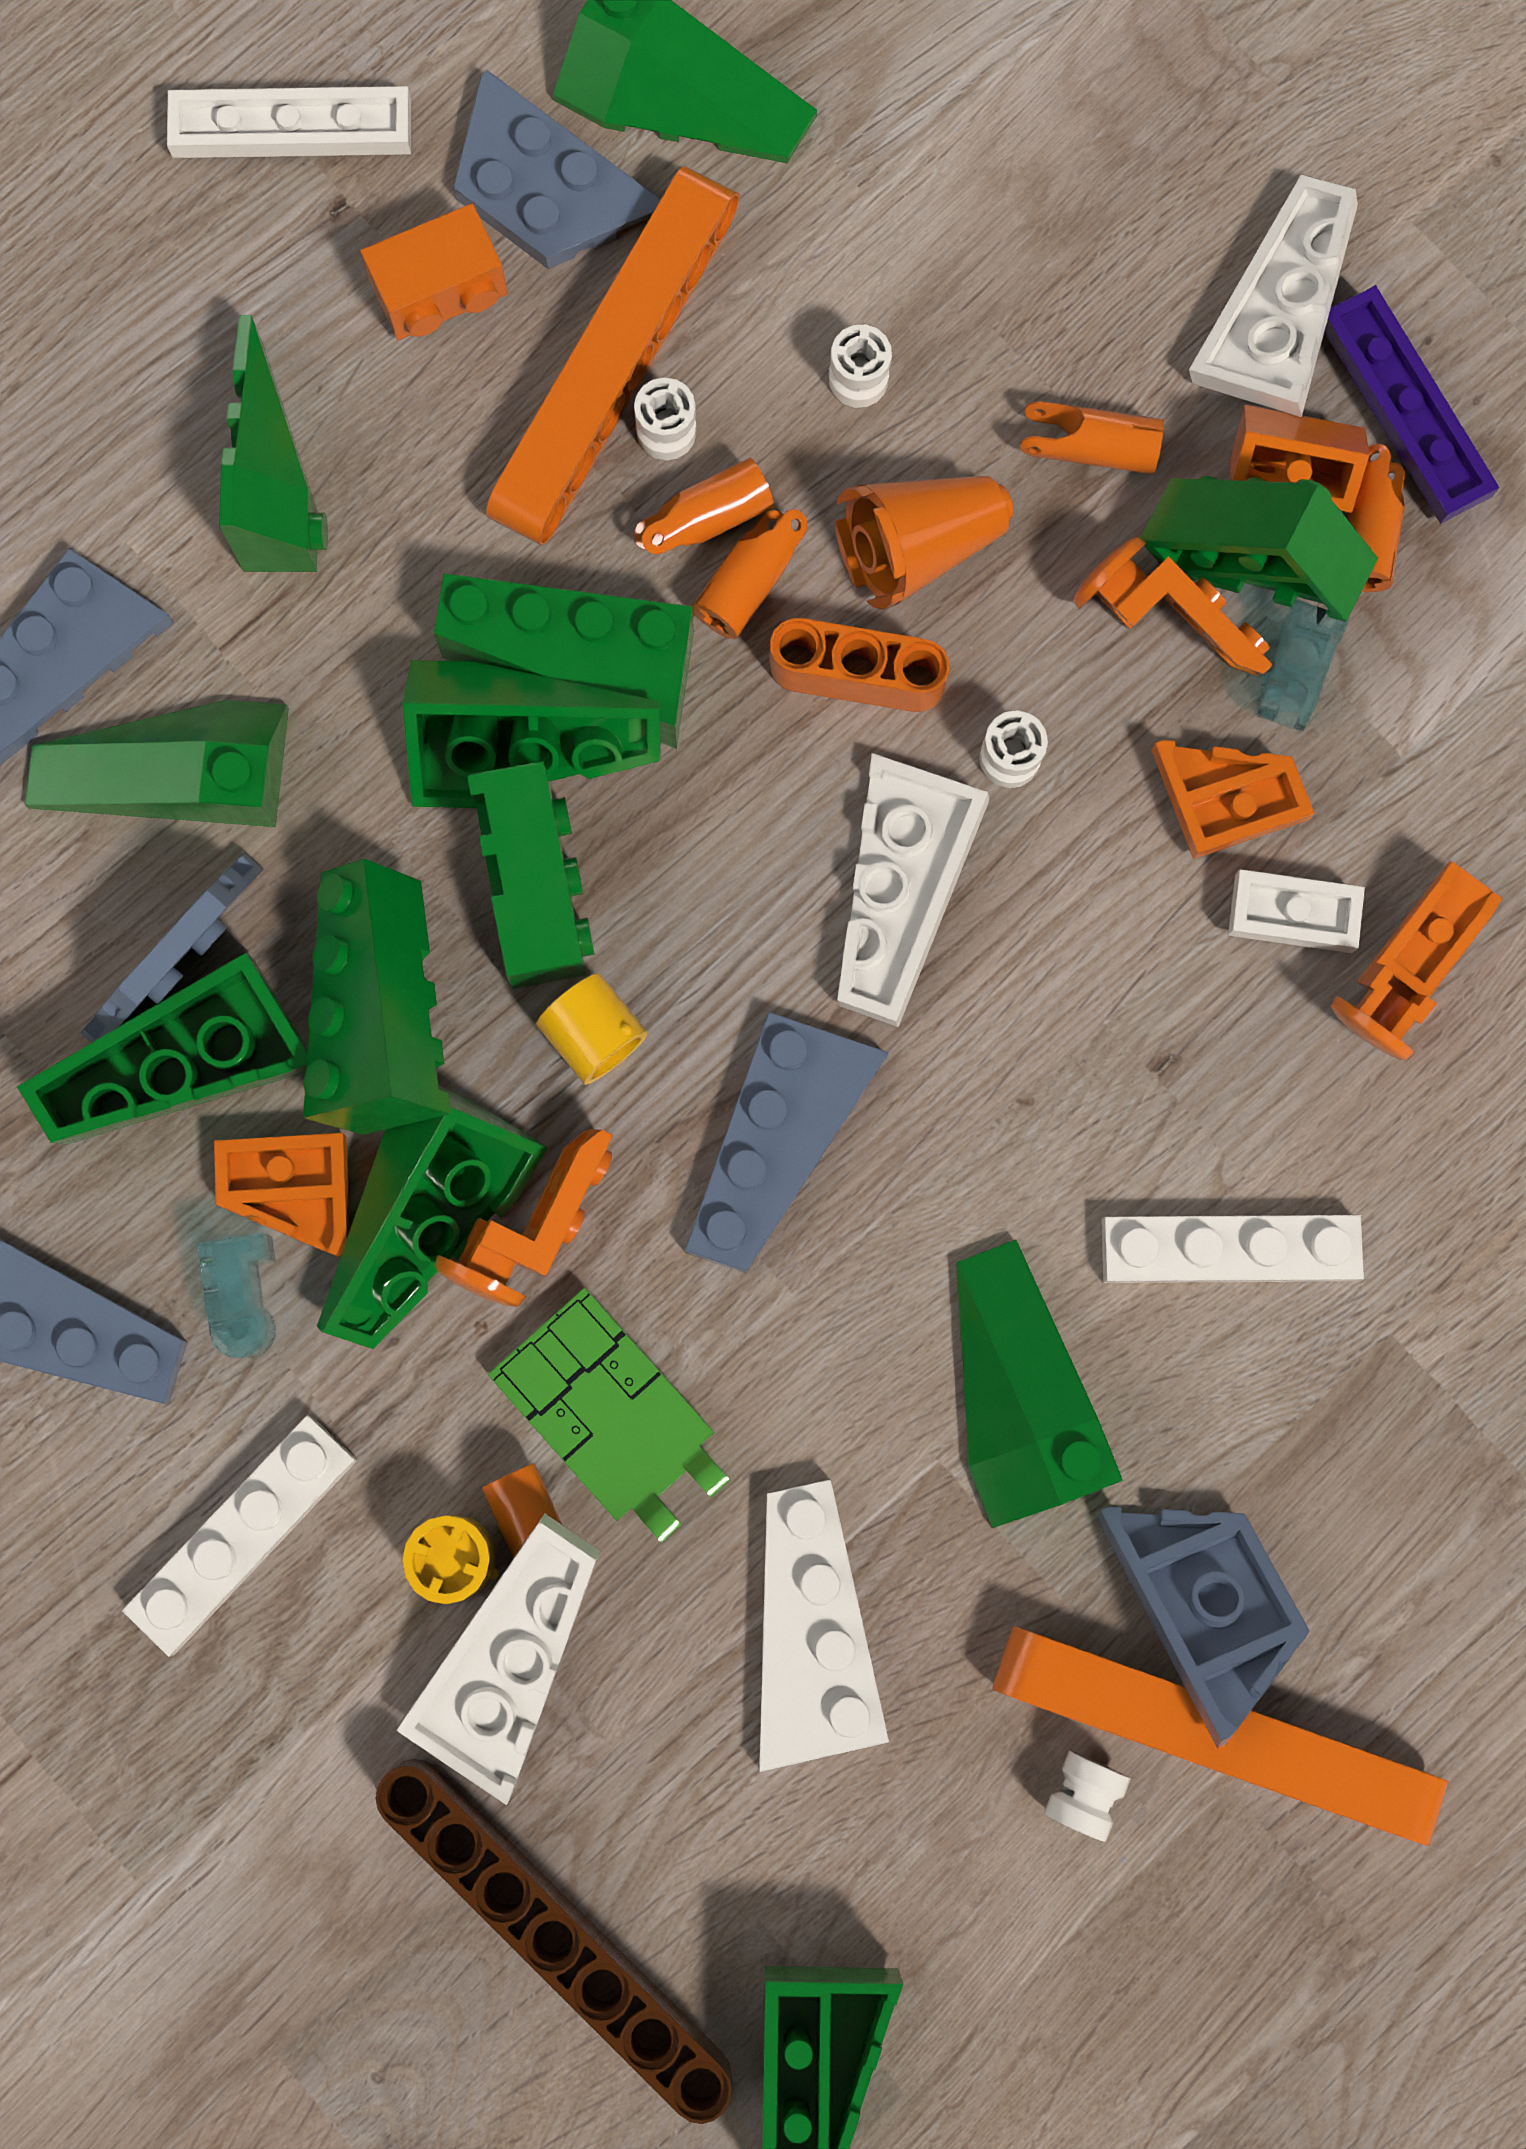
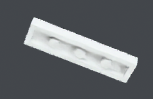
(289, 122)
(1232, 1249)
(239, 1535)

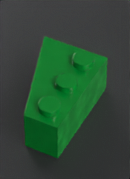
(1262, 536)
(530, 875)
(821, 2050)

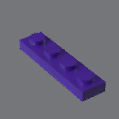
(1409, 405)

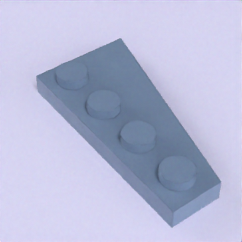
(64, 642)
(783, 1122)
(80, 1335)

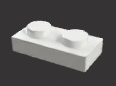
(1296, 911)

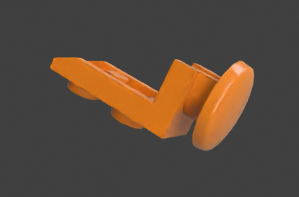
(1133, 593)
(1418, 960)
(556, 1219)

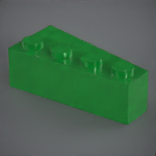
(571, 637)

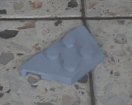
(542, 180)
(195, 930)
(1211, 1605)

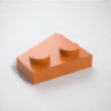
(1230, 795)
(288, 1185)

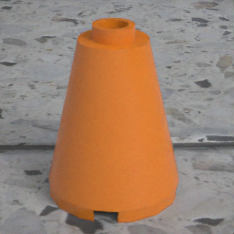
(916, 531)

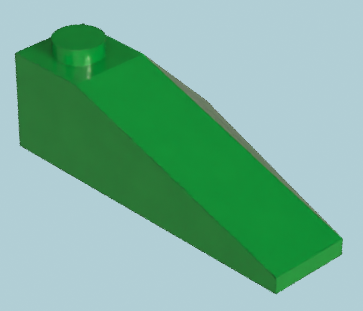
(263, 485)
(491, 718)
(1025, 1407)

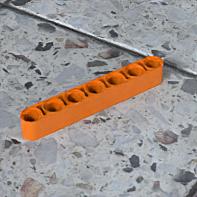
(612, 356)
(1259, 1752)

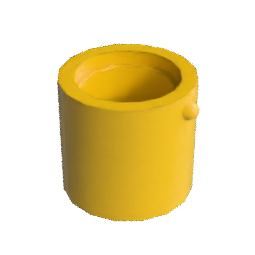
(591, 1028)
(449, 1559)

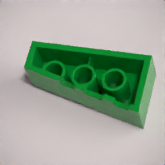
(371, 1004)
(179, 1054)

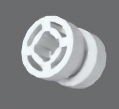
(857, 380)
(665, 434)
(1008, 762)
(1087, 1796)

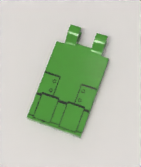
(608, 1413)

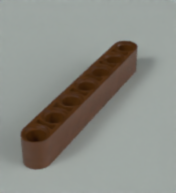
(566, 1970)

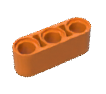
(835, 643)

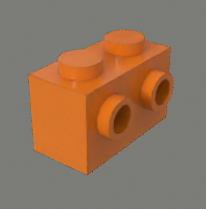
(435, 272)
(1296, 448)

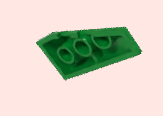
(674, 76)
(182, 765)
(422, 1204)

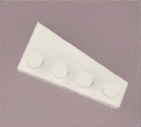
(1279, 310)
(906, 871)
(815, 1653)
(499, 1672)

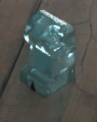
(1299, 665)
(234, 1296)

